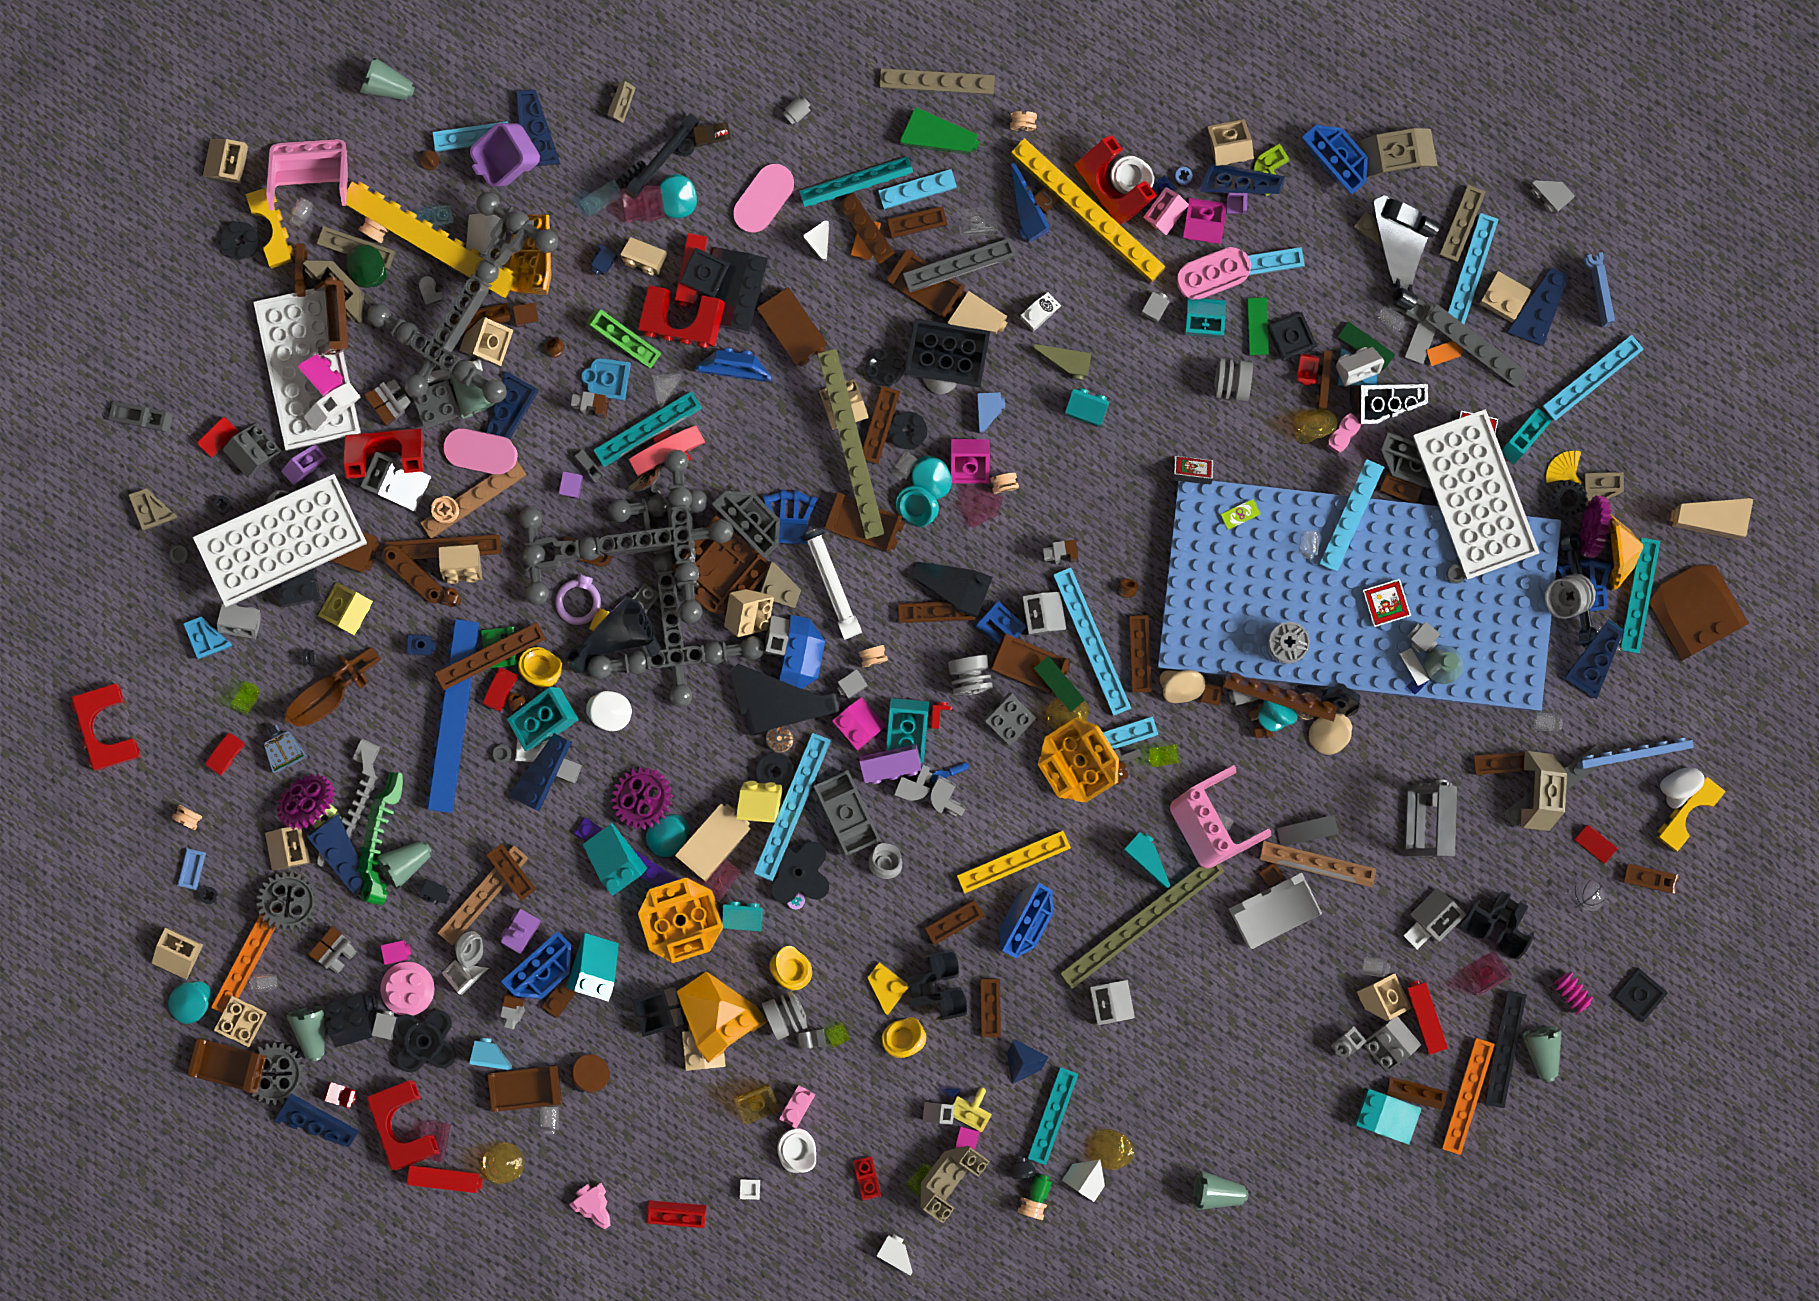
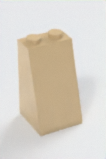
(1716, 518)
(713, 842)

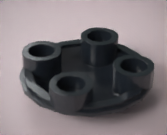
(885, 367)

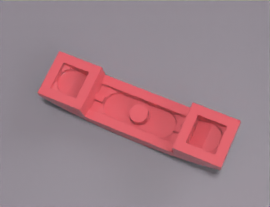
(655, 455)

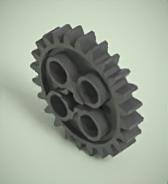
(305, 904)
(275, 1091)

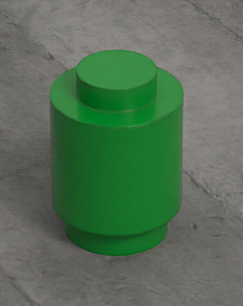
(1040, 1187)

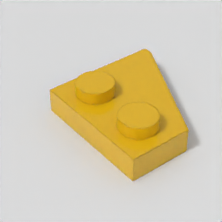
(887, 987)

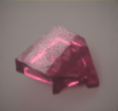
(980, 505)
(441, 1133)

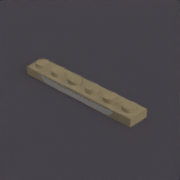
(937, 81)

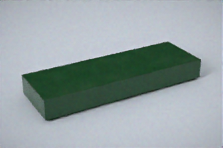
(1358, 339)
(1059, 684)

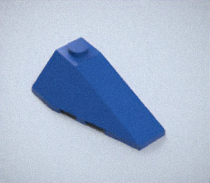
(1031, 217)

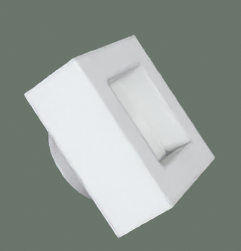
(1417, 935)
(749, 1189)

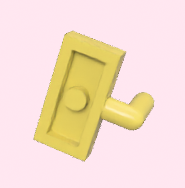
(970, 1112)

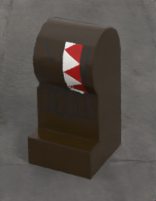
(711, 134)

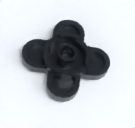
(811, 881)
(412, 1032)

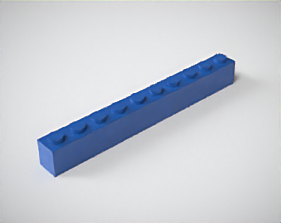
(452, 722)

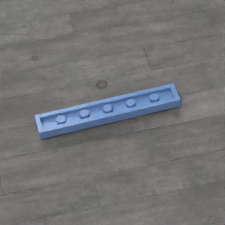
(1627, 754)

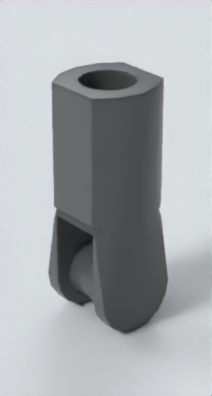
(586, 464)

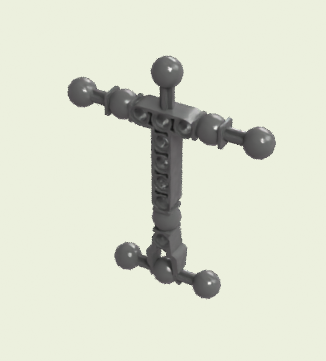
(485, 273)
(591, 547)
(712, 653)

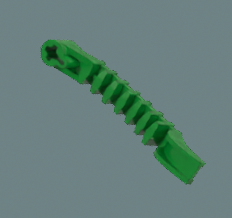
(374, 890)

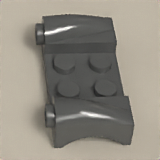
(845, 813)

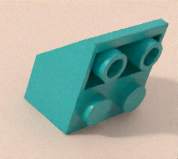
(1205, 318)
(1087, 407)
(742, 917)

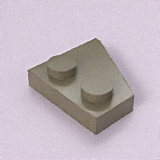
(1603, 484)
(150, 510)
(780, 586)

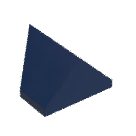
(1024, 1061)

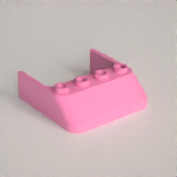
(307, 163)
(1203, 826)

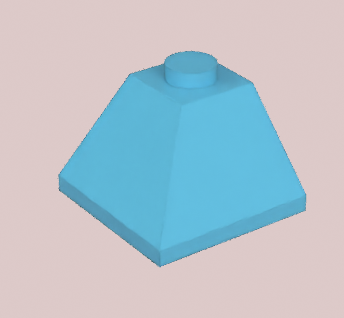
(488, 1055)

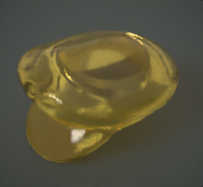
(1314, 424)
(1059, 715)
(1111, 1149)
(502, 1163)

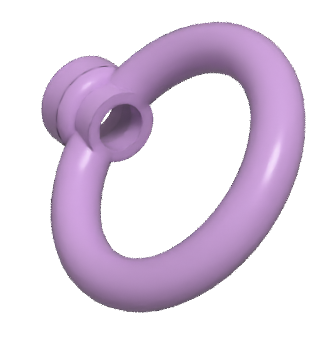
(583, 582)

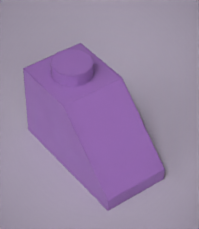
(303, 464)

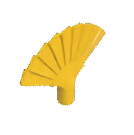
(1564, 467)

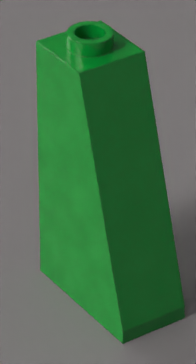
(937, 134)

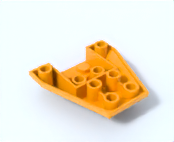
(530, 265)

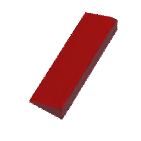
(676, 1214)

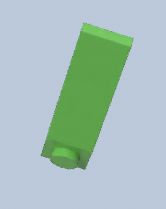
(622, 337)

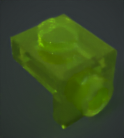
(246, 697)
(1164, 755)
(914, 1182)

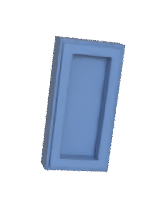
(191, 869)

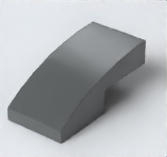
(1418, 313)
(1129, 756)

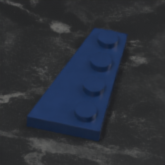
(534, 123)
(1240, 180)
(1540, 310)
(513, 407)
(1593, 664)
(538, 778)
(338, 851)
(308, 1117)

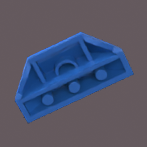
(1338, 156)
(734, 365)
(802, 654)
(1026, 920)
(541, 970)

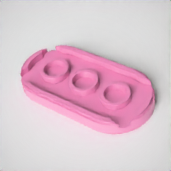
(763, 198)
(1213, 273)
(480, 451)

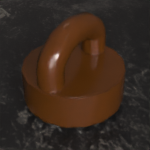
(430, 160)
(554, 347)
(1128, 588)
(451, 600)
(518, 703)

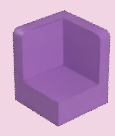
(1236, 203)
(571, 485)

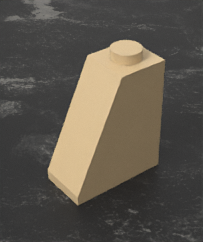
(978, 315)

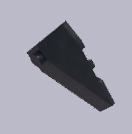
(1381, 401)
(958, 585)

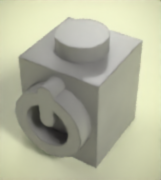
(1423, 637)
(1348, 1043)

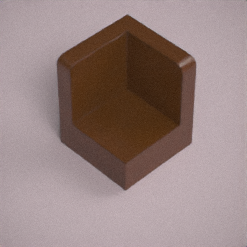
(525, 314)

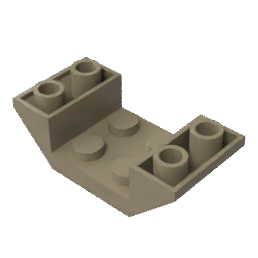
(1398, 151)
(322, 269)
(1548, 791)
(944, 1178)

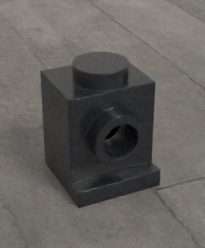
(435, 892)

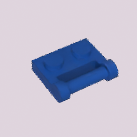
(1003, 620)

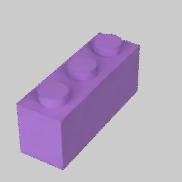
(890, 764)

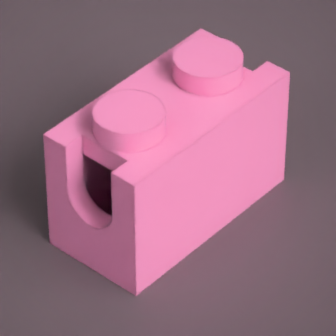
(1166, 210)
(797, 1106)

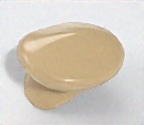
(1182, 685)
(1330, 736)

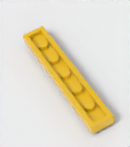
(1013, 862)

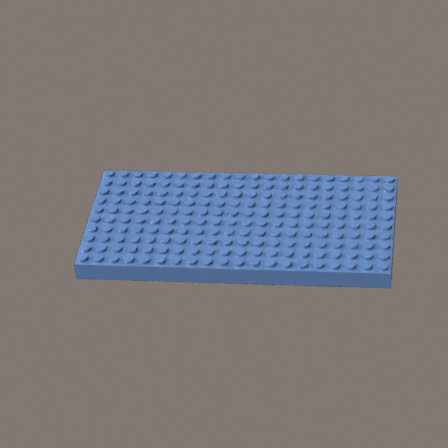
(1245, 581)

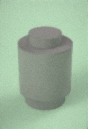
(796, 110)

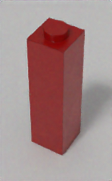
(685, 295)
(1426, 1017)
(444, 1179)

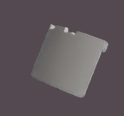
(1275, 911)

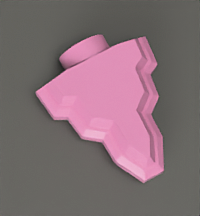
(592, 1204)

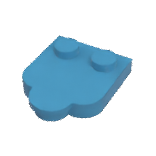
(607, 378)

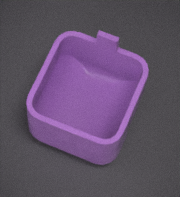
(504, 154)

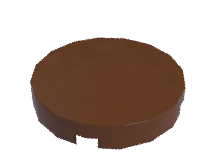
(590, 1073)

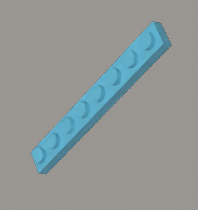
(1092, 641)
(792, 807)

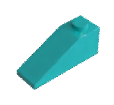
(1526, 436)

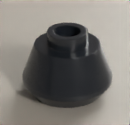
(1022, 1169)

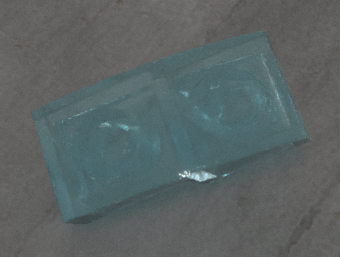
(601, 198)
(437, 215)

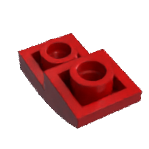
(499, 689)
(224, 753)
(867, 1178)

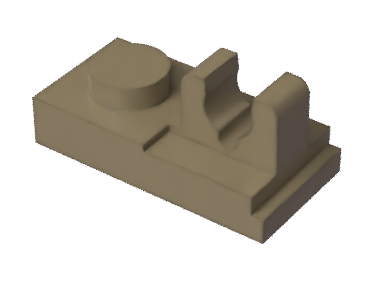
(621, 101)
(1368, 226)

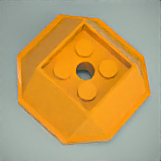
(1063, 764)
(660, 925)

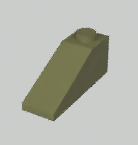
(1069, 361)

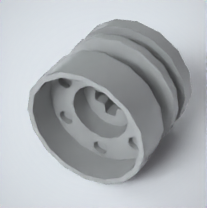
(1234, 379)
(1570, 596)
(1280, 651)
(970, 675)
(785, 1015)

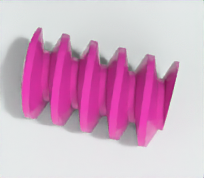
(1573, 992)

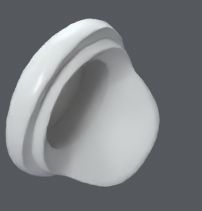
(1129, 172)
(609, 710)
(1681, 785)
(797, 1151)

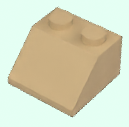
(1230, 142)
(1505, 297)
(694, 1059)

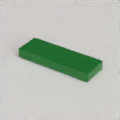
(1258, 326)

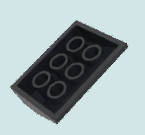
(740, 288)
(947, 352)

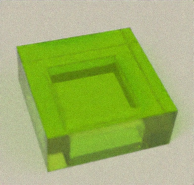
(838, 1035)

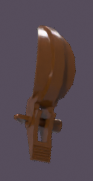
(327, 693)

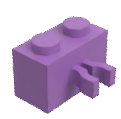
(520, 931)

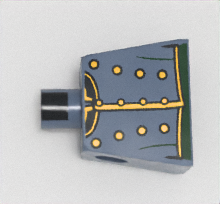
(283, 749)

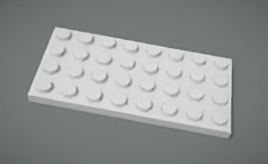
(290, 335)
(1476, 494)
(279, 540)

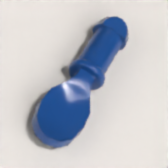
(952, 771)

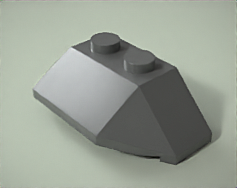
(1404, 460)
(751, 519)

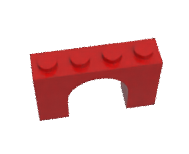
(1094, 168)
(701, 331)
(362, 447)
(87, 707)
(383, 1107)

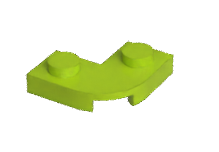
(1271, 160)

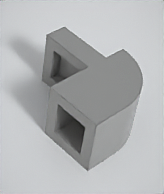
(914, 791)
(941, 798)

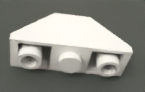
(331, 406)

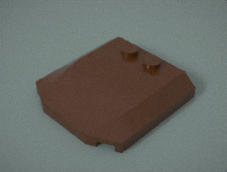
(725, 570)
(1696, 610)

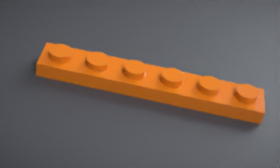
(244, 963)
(1468, 1096)

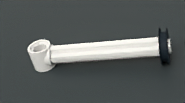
(847, 622)

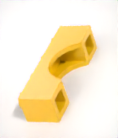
(277, 250)
(1675, 833)

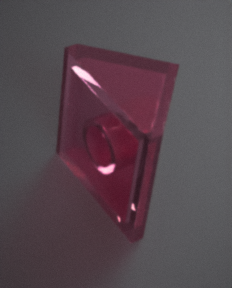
(1486, 973)

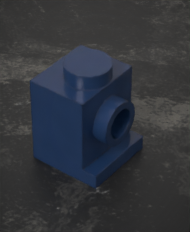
(603, 260)
(413, 649)

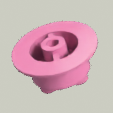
(407, 988)

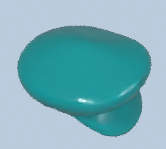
(678, 196)
(932, 475)
(920, 503)
(1275, 716)
(668, 836)
(189, 1001)

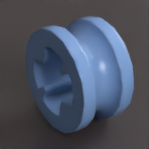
(1178, 173)

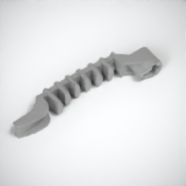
(365, 754)

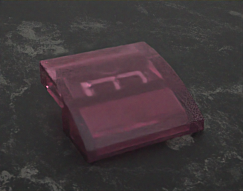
(647, 205)
(720, 880)

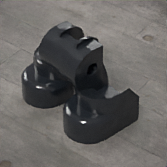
(1511, 941)
(943, 967)

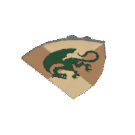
(648, 481)

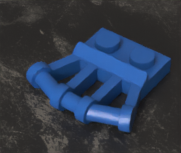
(793, 527)
(1601, 593)

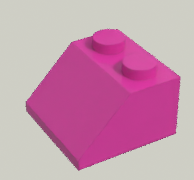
(1204, 220)
(320, 374)
(970, 460)
(859, 723)

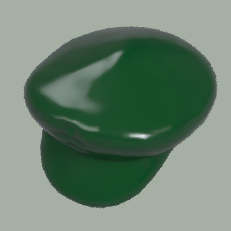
(366, 266)

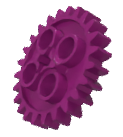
(1595, 526)
(305, 801)
(657, 804)

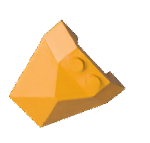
(1625, 550)
(717, 1015)

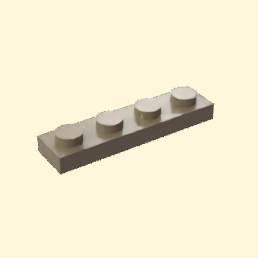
(1462, 223)
(344, 243)

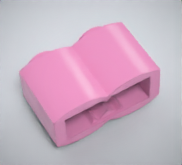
(1340, 438)

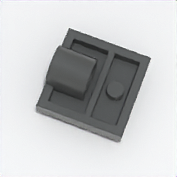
(437, 405)
(1009, 718)

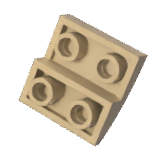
(240, 1021)

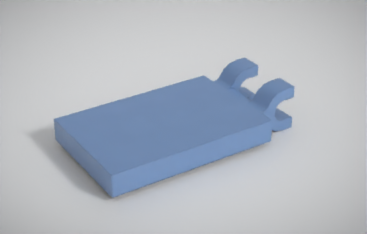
(1601, 288)

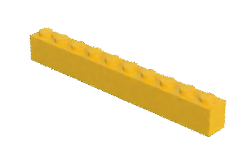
(1087, 210)
(422, 234)

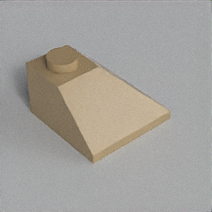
(487, 341)
(1385, 998)

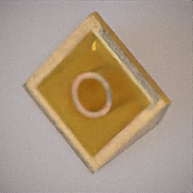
(757, 1104)

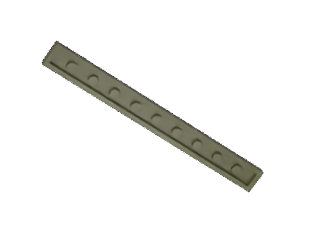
(851, 443)
(1140, 924)

